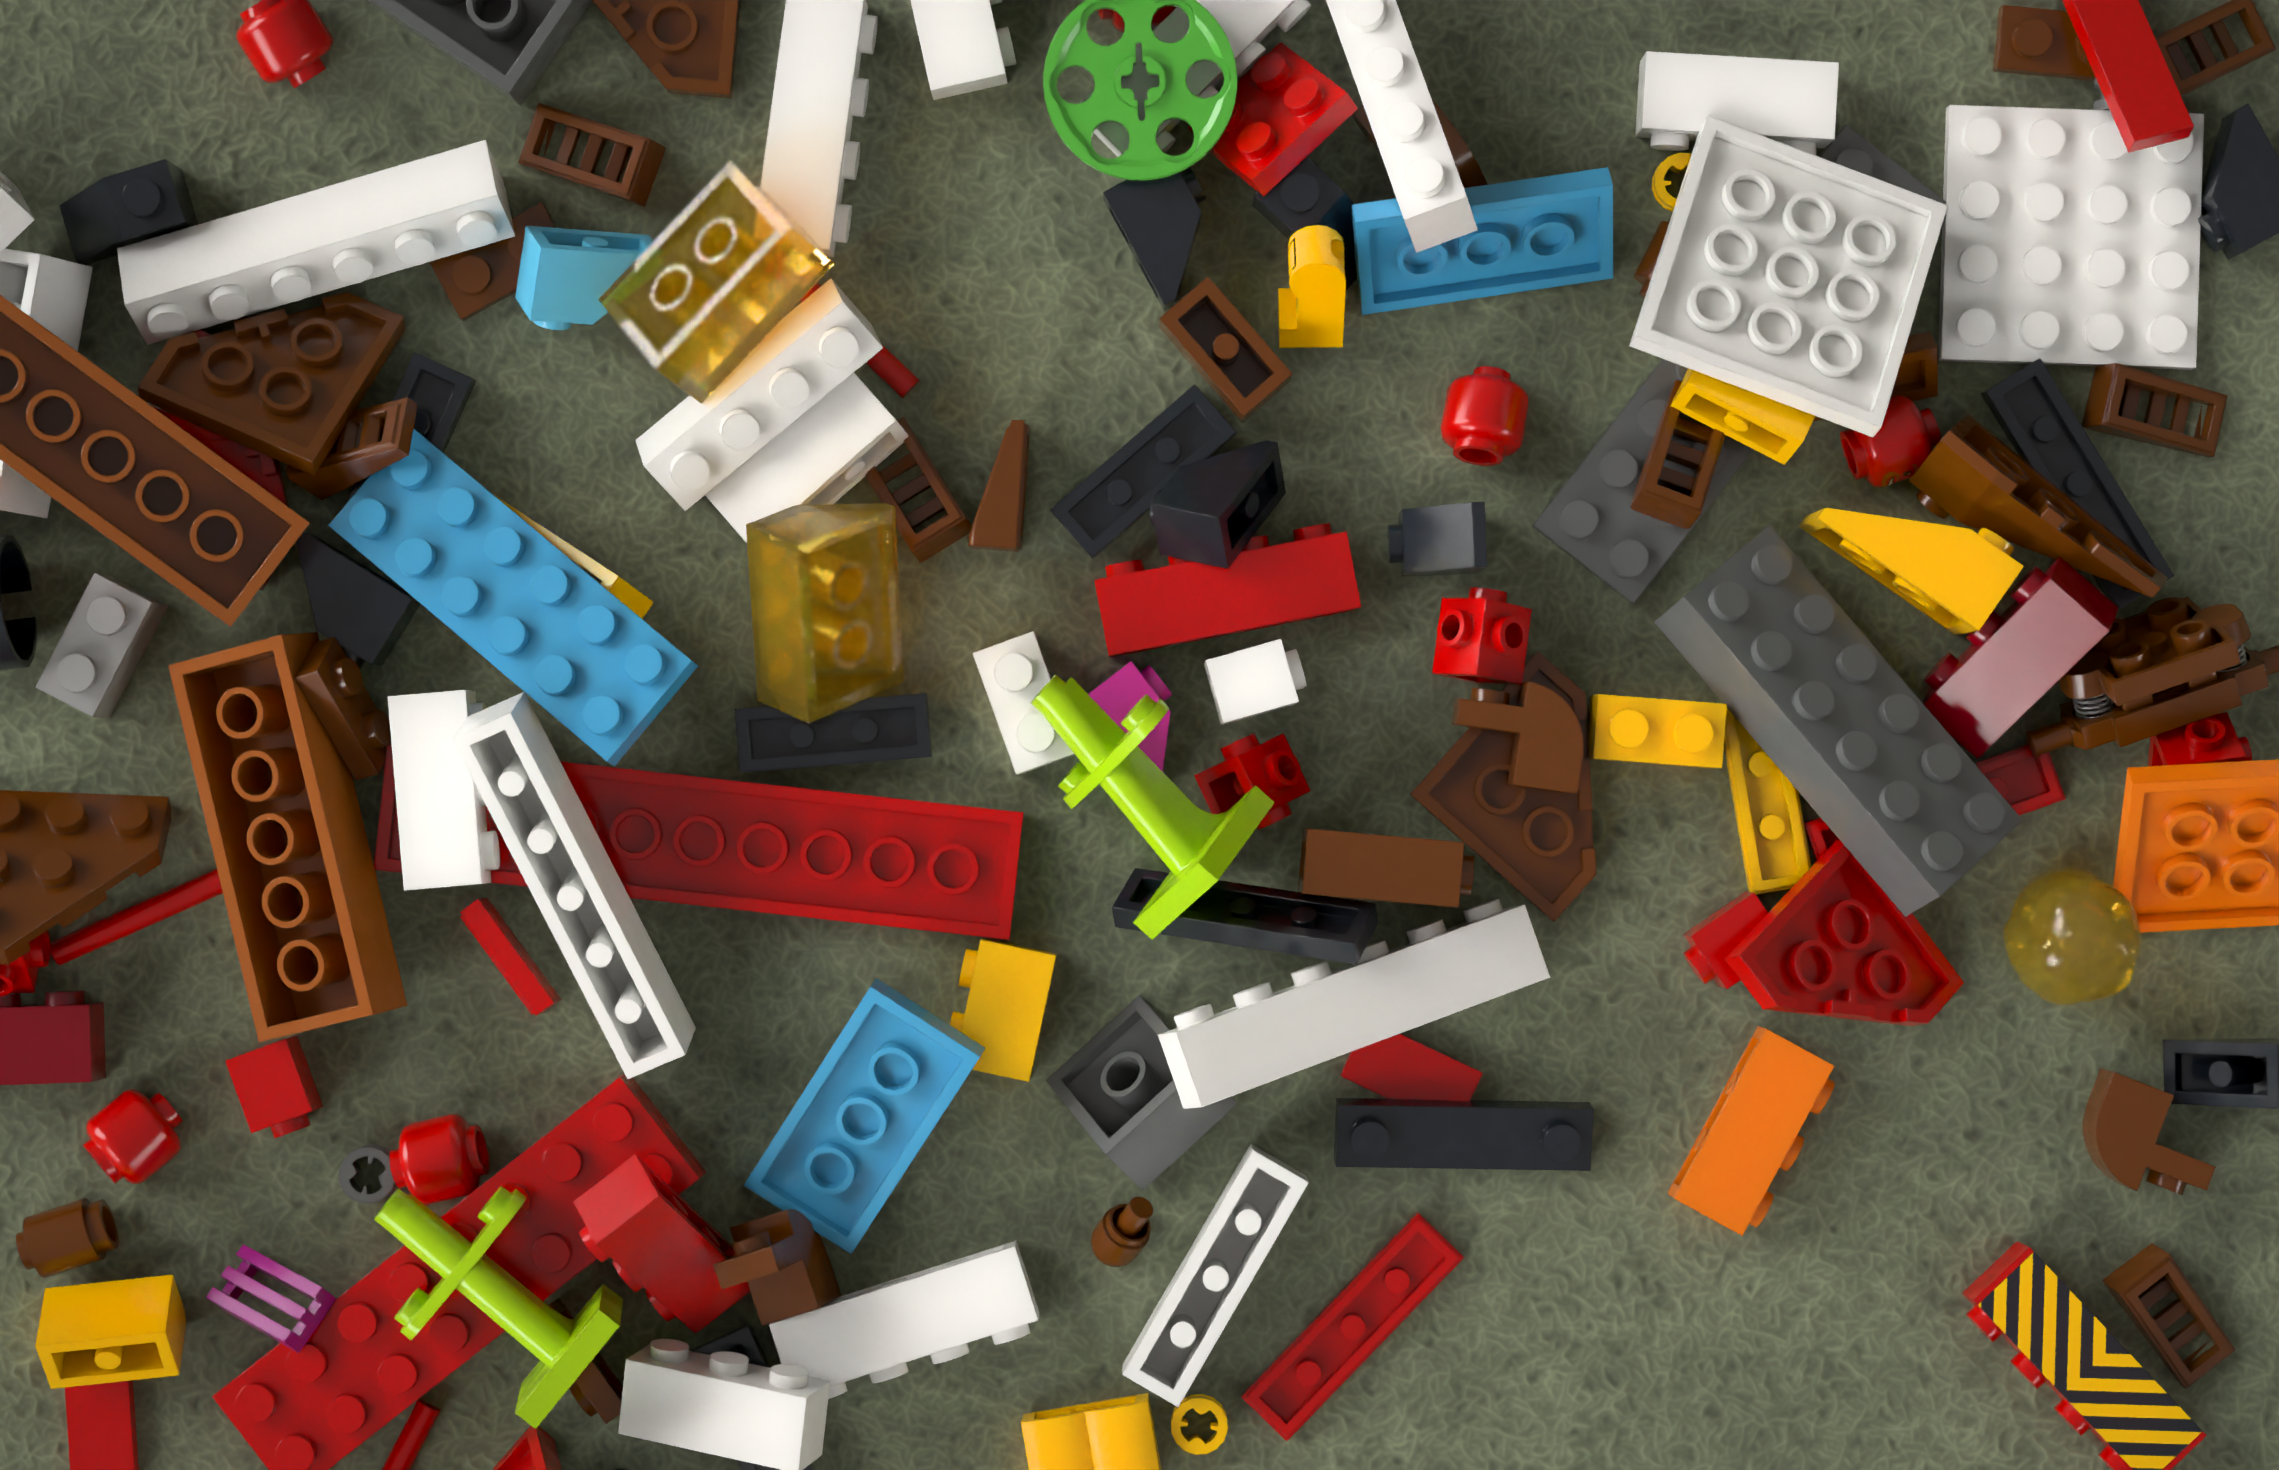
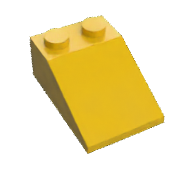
(1932, 566)

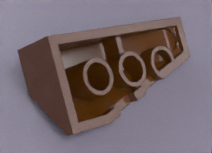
(1997, 490)

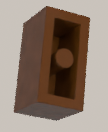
(1225, 349)

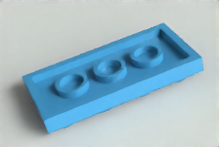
(1526, 240)
(864, 1115)

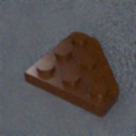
(681, 41)
(278, 377)
(1524, 834)
(66, 854)

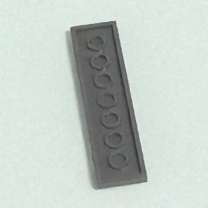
(1593, 510)

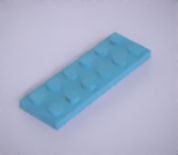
(514, 598)

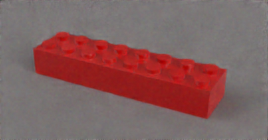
(359, 1366)

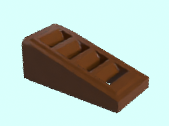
(2211, 70)
(640, 169)
(2105, 398)
(359, 448)
(1665, 503)
(1002, 507)
(942, 532)
(2146, 1281)

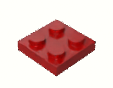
(1279, 118)

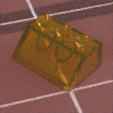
(715, 282)
(825, 606)

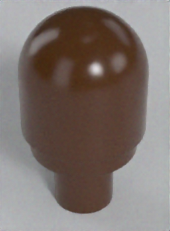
(1122, 1232)

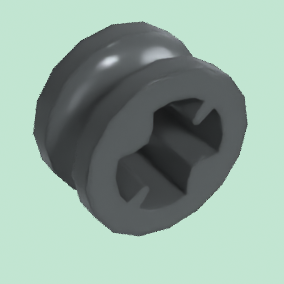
(350, 1169)

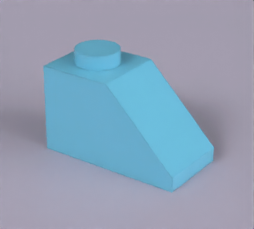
(570, 270)

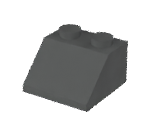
(1128, 1096)

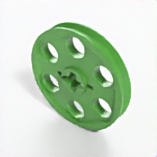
(1113, 103)

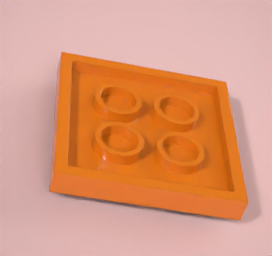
(2201, 845)

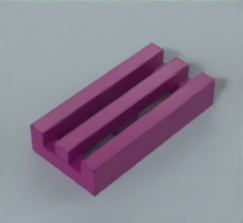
(241, 1280)

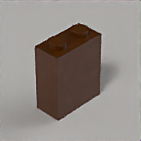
(1384, 867)

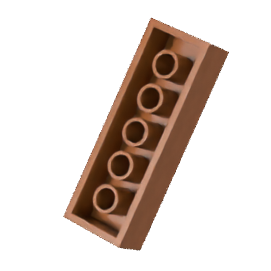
(135, 472)
(286, 840)

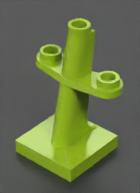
(1187, 839)
(558, 1342)

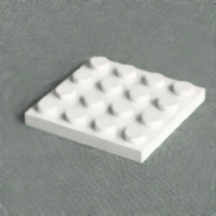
(2068, 241)
(1789, 276)

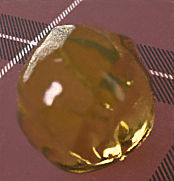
(2072, 937)

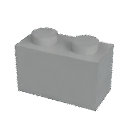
(101, 646)

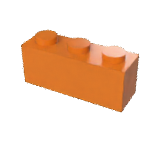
(1753, 1131)

